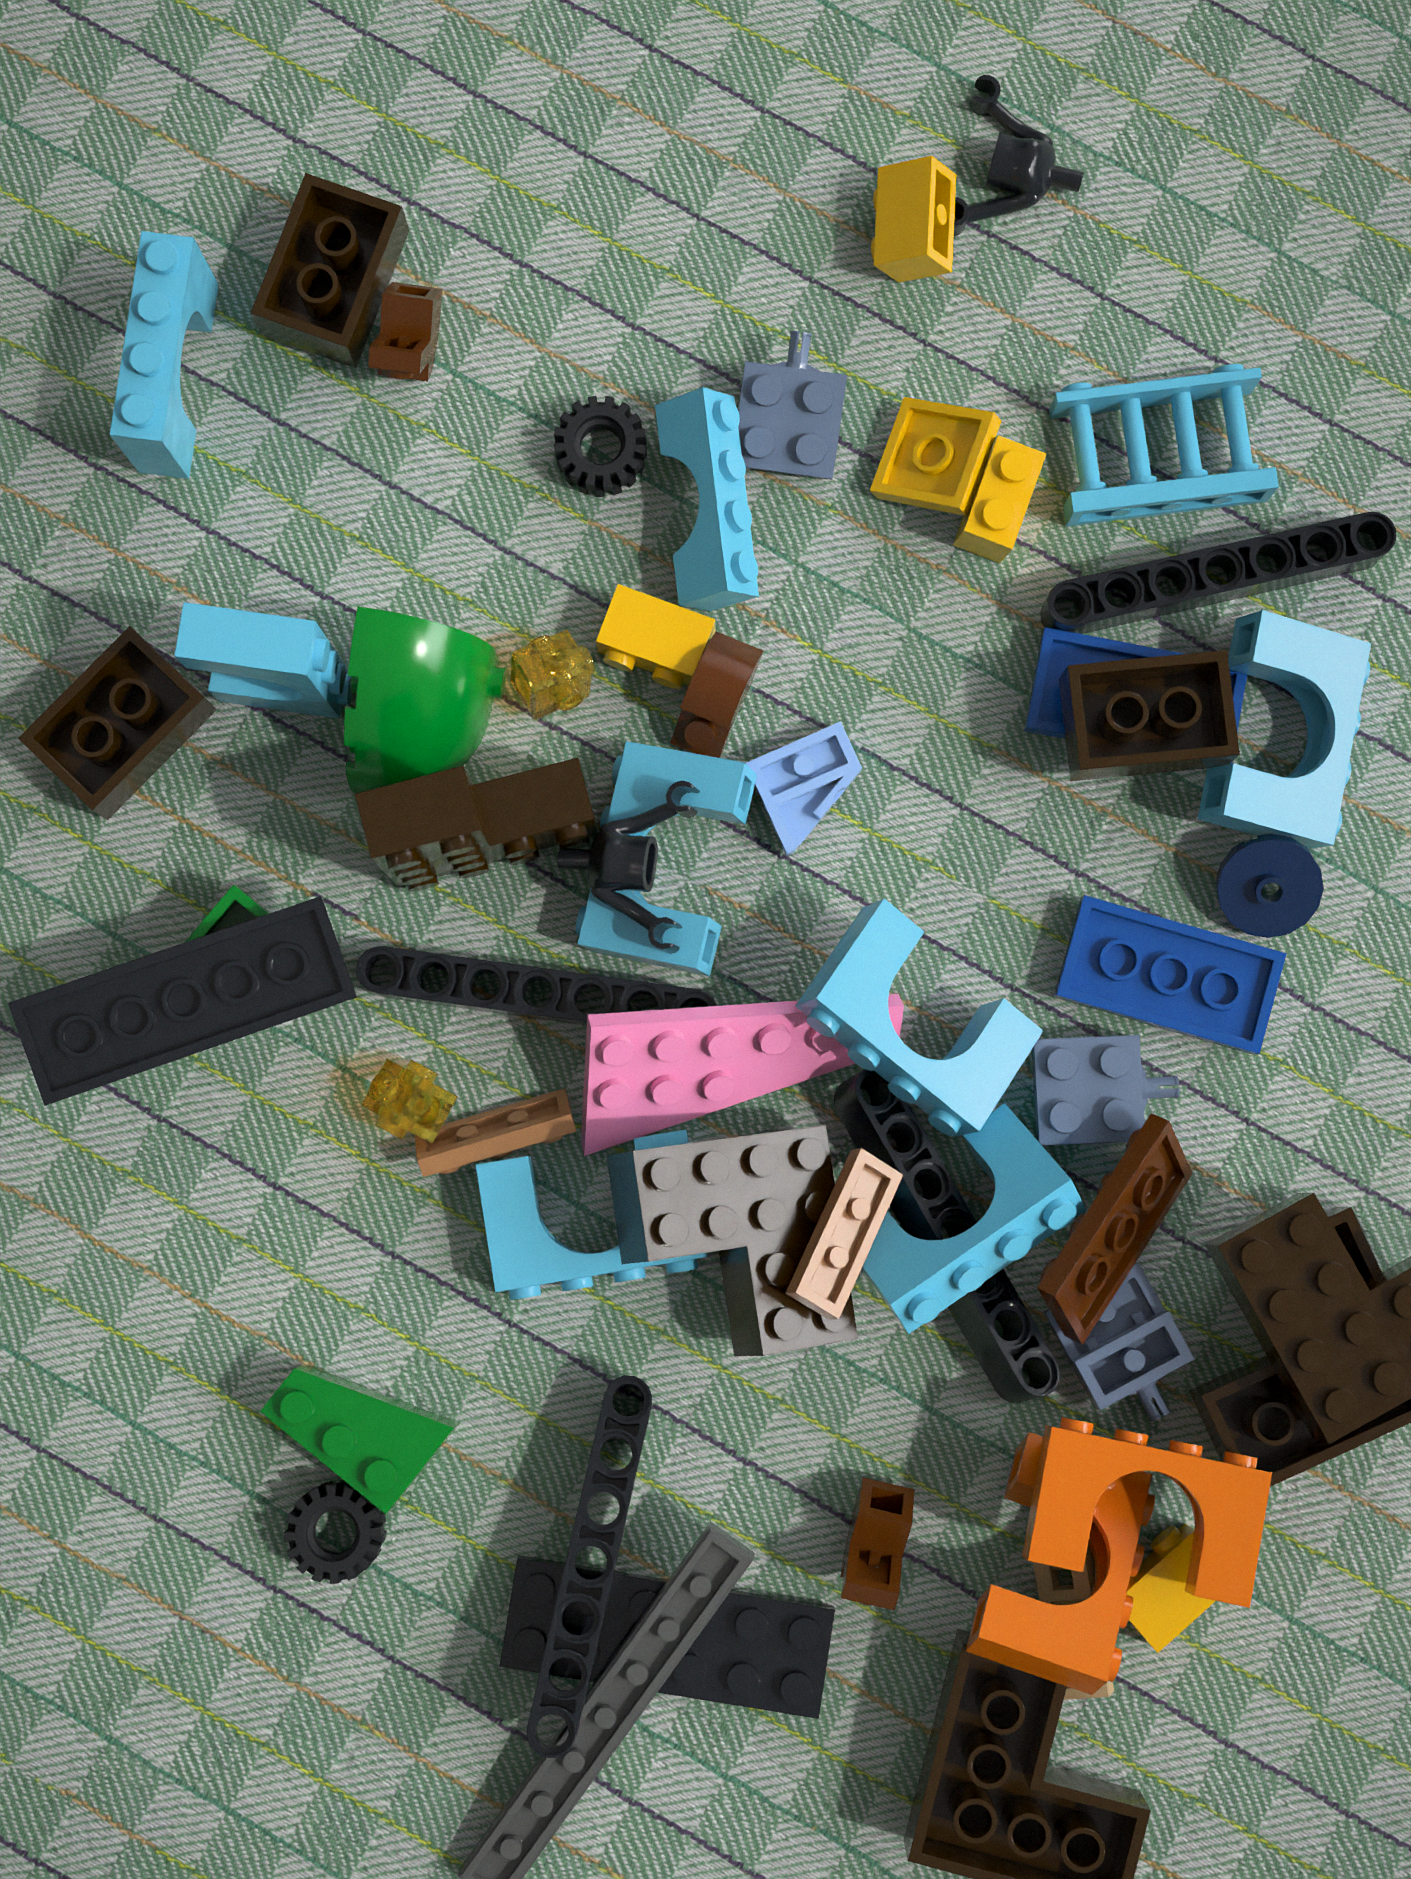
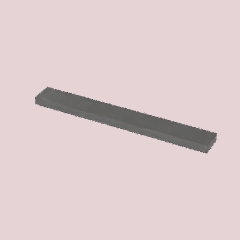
(611, 1707)

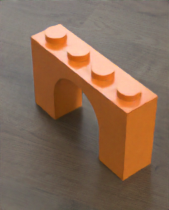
(1224, 1498)
(1076, 1640)

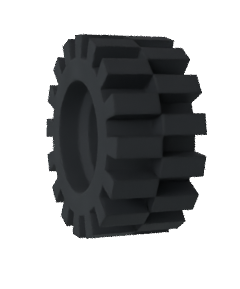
(600, 416)
(317, 1559)

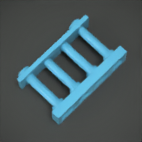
(1143, 493)

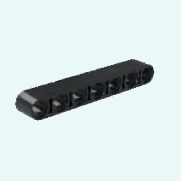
(1238, 561)
(514, 981)
(945, 1207)
(573, 1587)

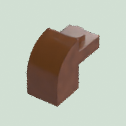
(407, 332)
(715, 695)
(877, 1543)

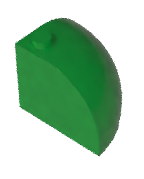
(418, 698)

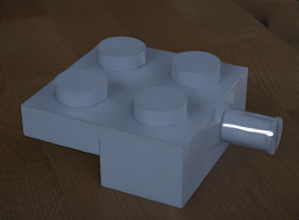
(791, 414)
(1092, 1089)
(1128, 1348)

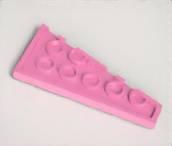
(689, 1062)

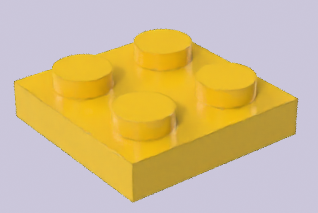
(935, 455)

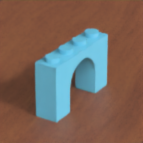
(168, 296)
(264, 660)
(1327, 680)
(640, 785)
(852, 1006)
(1028, 1206)
(525, 1250)

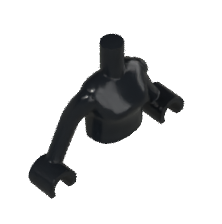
(1018, 165)
(630, 862)

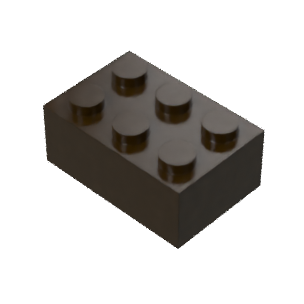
(330, 270)
(1148, 715)
(117, 723)

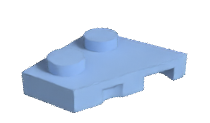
(804, 782)

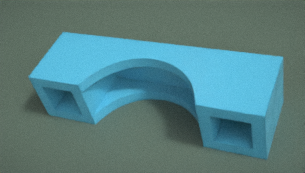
(718, 558)

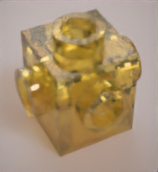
(552, 674)
(408, 1100)

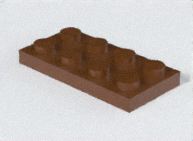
(1115, 1228)

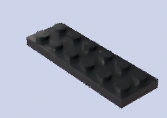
(182, 1000)
(749, 1654)

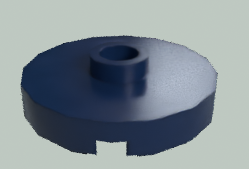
(1265, 861)

